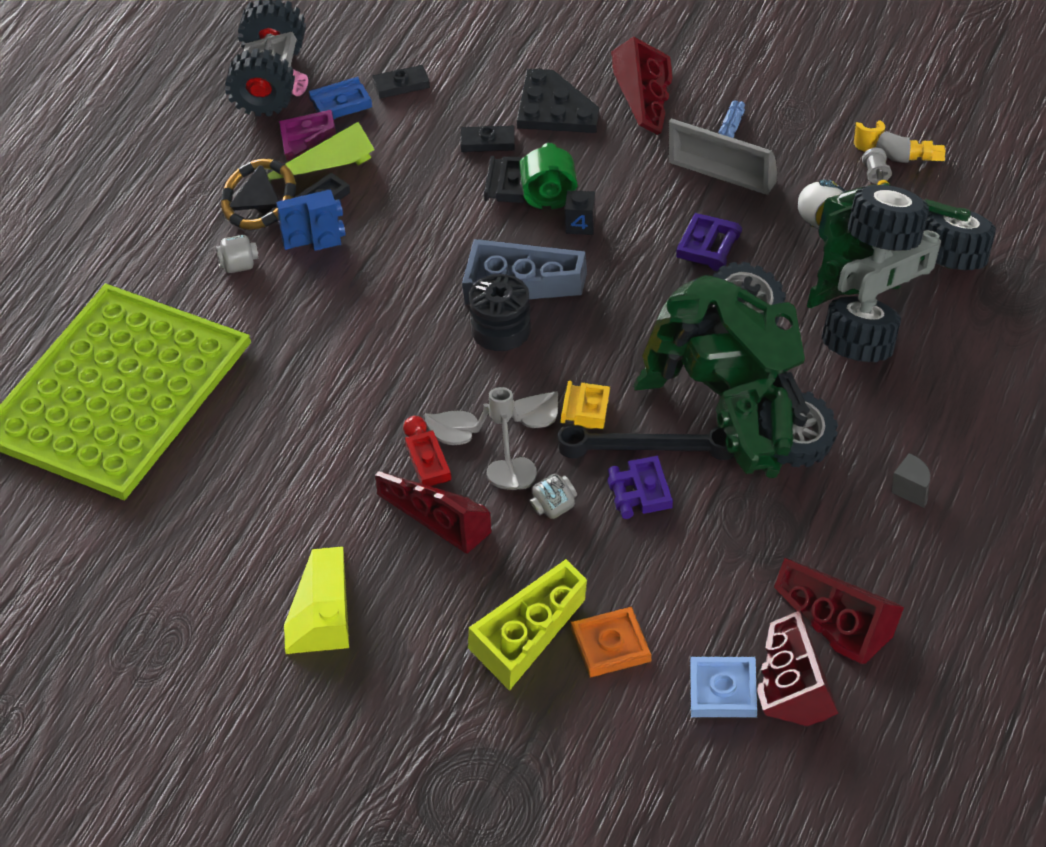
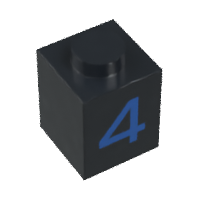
(580, 212)

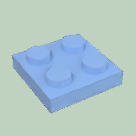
(723, 687)

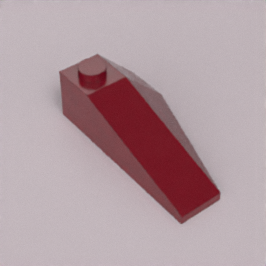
(443, 512)

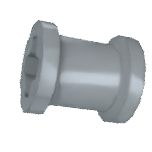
(875, 161)

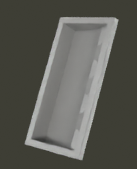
(722, 157)

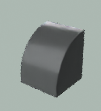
(912, 480)

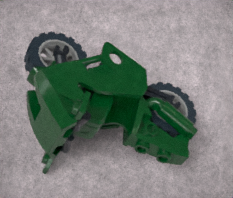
(744, 361)

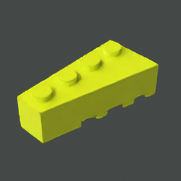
(527, 622)

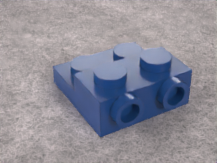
(311, 221)

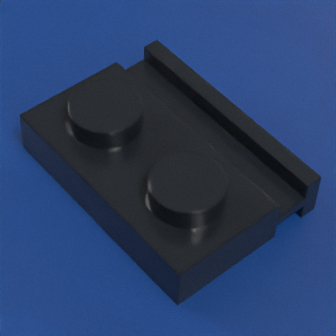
(504, 180)

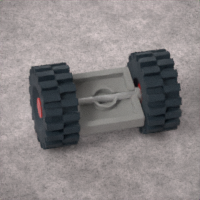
(263, 74)

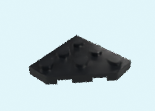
(555, 104)

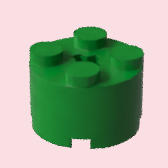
(548, 176)

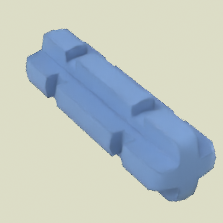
(732, 119)

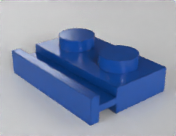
(341, 98)

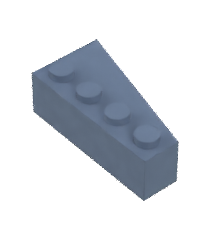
(542, 269)

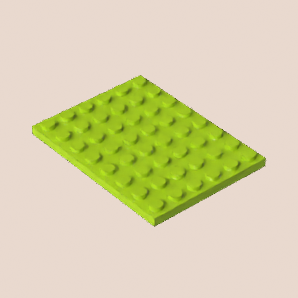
(116, 390)

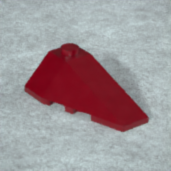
(644, 80)
(846, 615)
(793, 676)

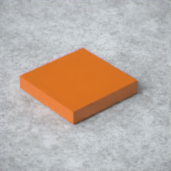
(611, 642)

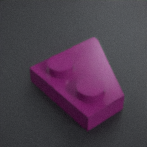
(306, 132)

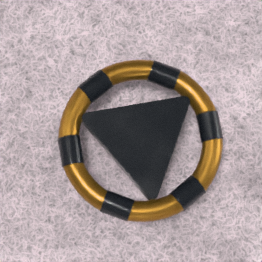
(256, 193)

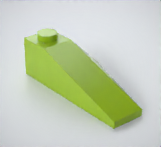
(339, 150)

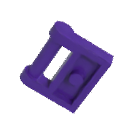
(700, 237)

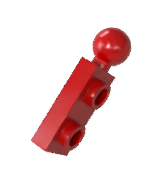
(425, 452)

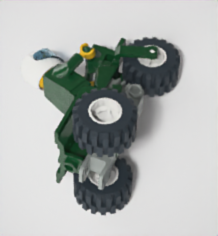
(875, 244)

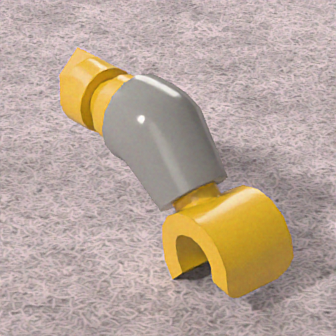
(896, 147)

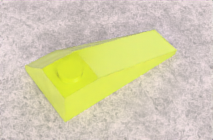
(320, 605)

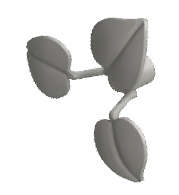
(532, 411)

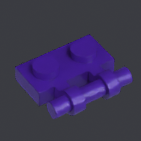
(649, 485)

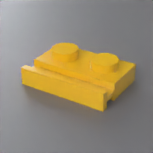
(586, 405)

